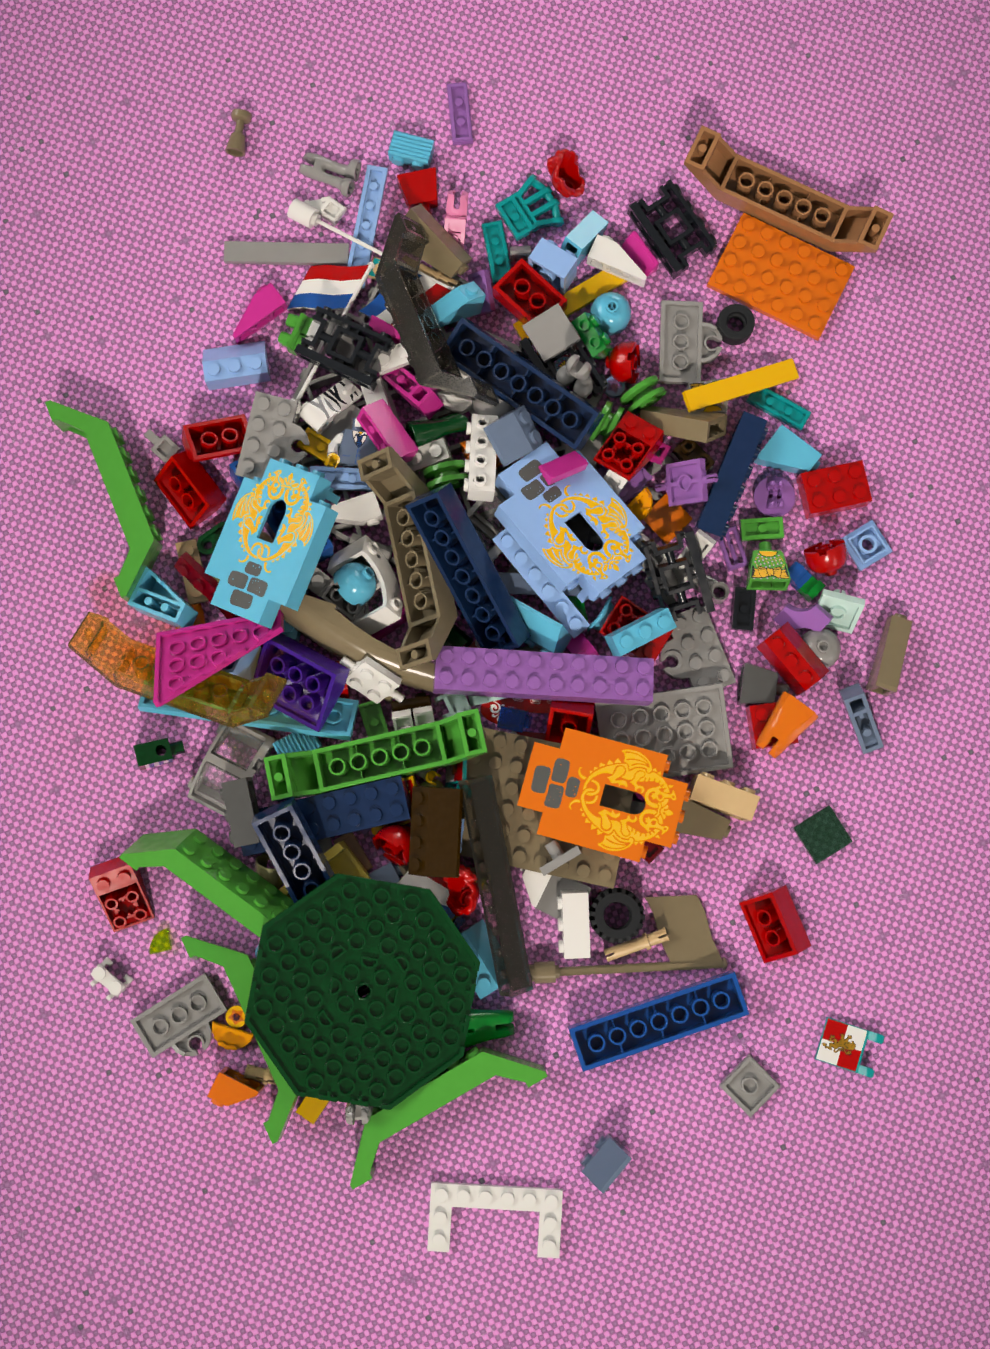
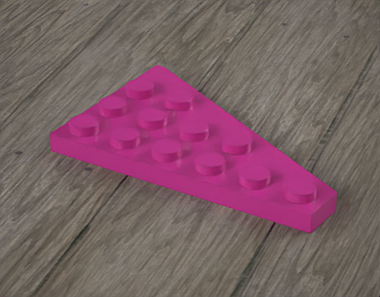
(199, 651)

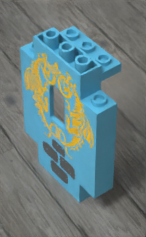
(261, 574)

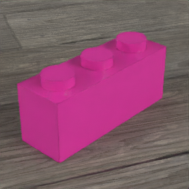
(386, 430)

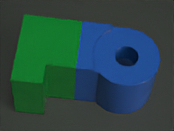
(804, 582)

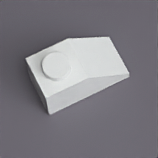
(535, 884)

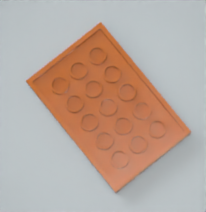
(780, 276)

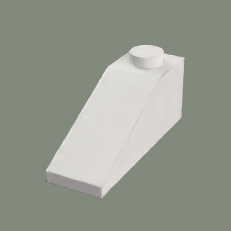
(611, 258)
(359, 510)

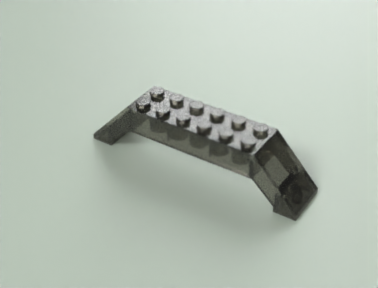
(415, 318)

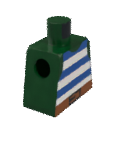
(147, 752)

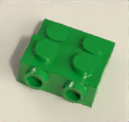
(592, 336)

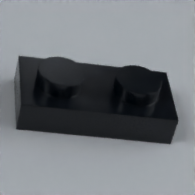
(743, 609)

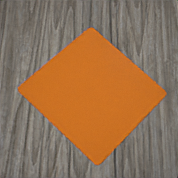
(666, 519)

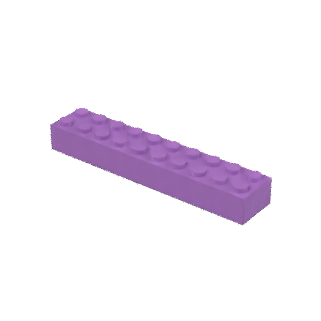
(544, 676)

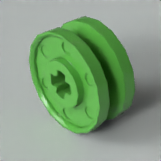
(643, 395)
(608, 422)
(444, 473)

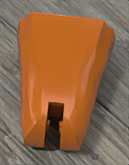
(786, 723)

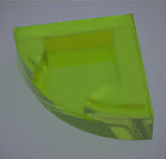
(160, 942)

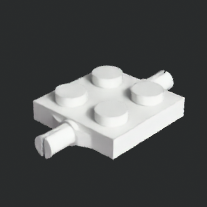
(372, 679)

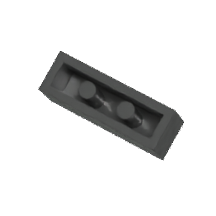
(240, 808)

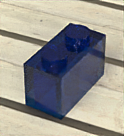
(514, 719)

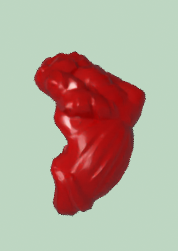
(565, 173)
(462, 892)

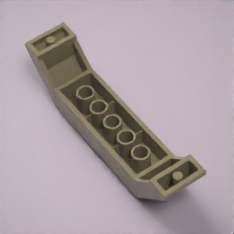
(424, 592)

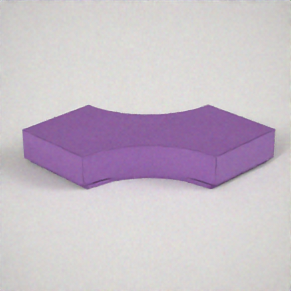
(811, 618)

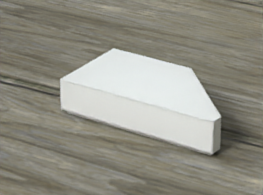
(329, 209)

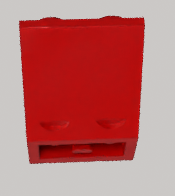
(630, 446)
(625, 613)
(121, 893)

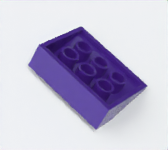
(312, 680)

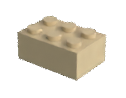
(723, 797)

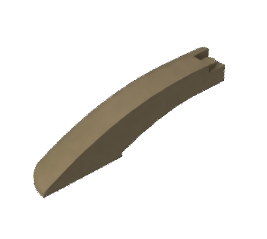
(339, 636)

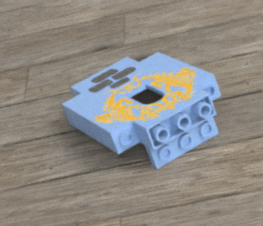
(538, 518)

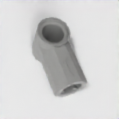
(713, 584)

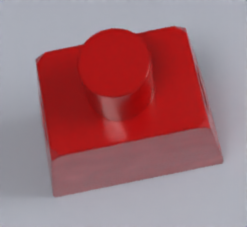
(419, 188)

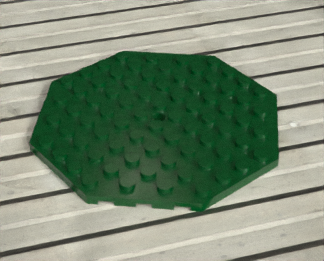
(308, 980)

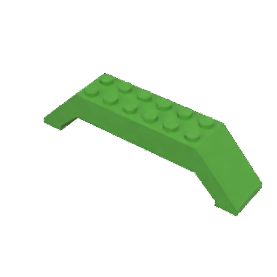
(122, 488)
(376, 757)
(211, 873)
(240, 971)
(451, 1083)

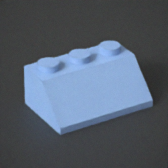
(236, 365)

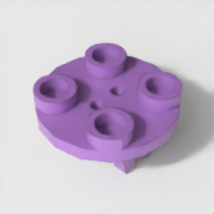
(773, 506)

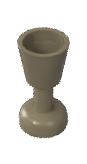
(236, 142)

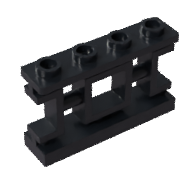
(660, 240)
(529, 353)
(338, 362)
(692, 571)

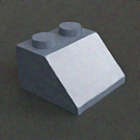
(513, 435)
(605, 1162)

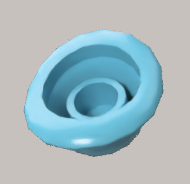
(601, 618)

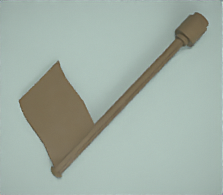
(688, 947)

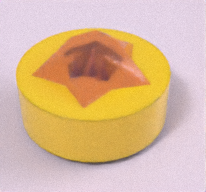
(235, 1016)

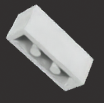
(574, 924)

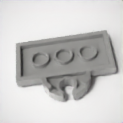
(684, 342)
(270, 435)
(696, 651)
(181, 1018)

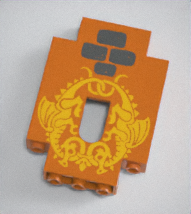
(569, 788)

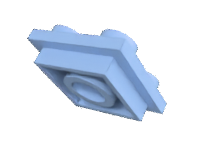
(860, 556)

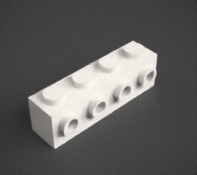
(481, 461)

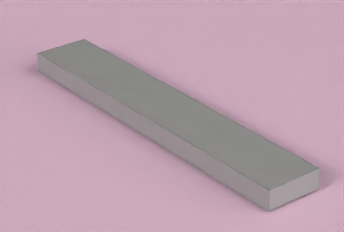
(286, 253)

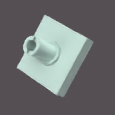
(843, 608)

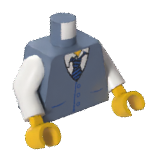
(350, 446)

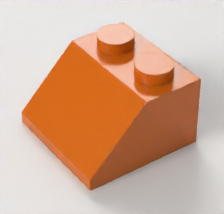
(232, 1088)

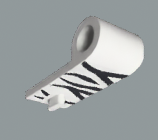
(322, 410)

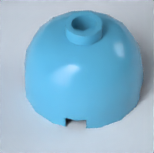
(612, 311)
(356, 583)

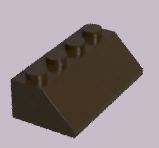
(435, 831)

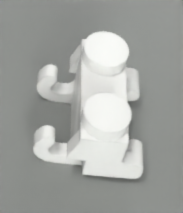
(107, 979)

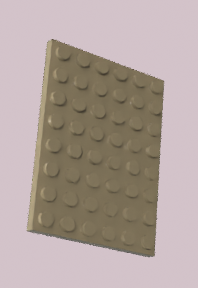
(508, 763)

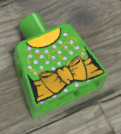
(767, 569)

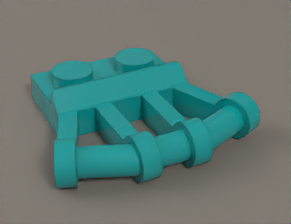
(518, 215)

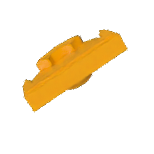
(641, 504)
(230, 1037)

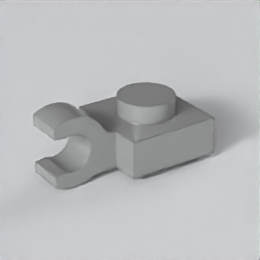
(163, 446)

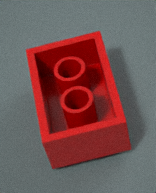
(526, 292)
(834, 489)

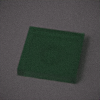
(822, 834)

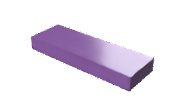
(459, 113)

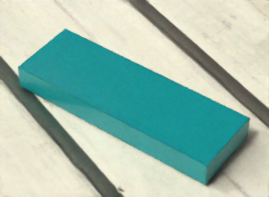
(496, 249)
(779, 408)

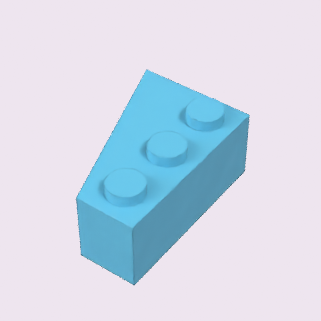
(160, 601)

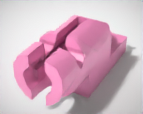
(456, 218)

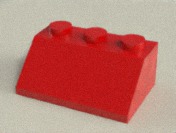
(214, 438)
(189, 489)
(792, 659)
(775, 924)

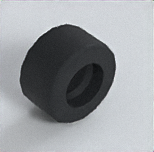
(744, 315)

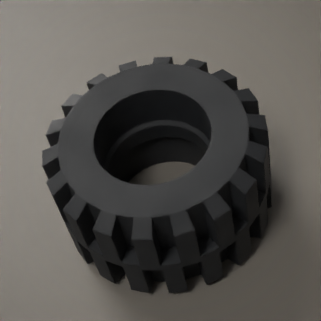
(633, 924)

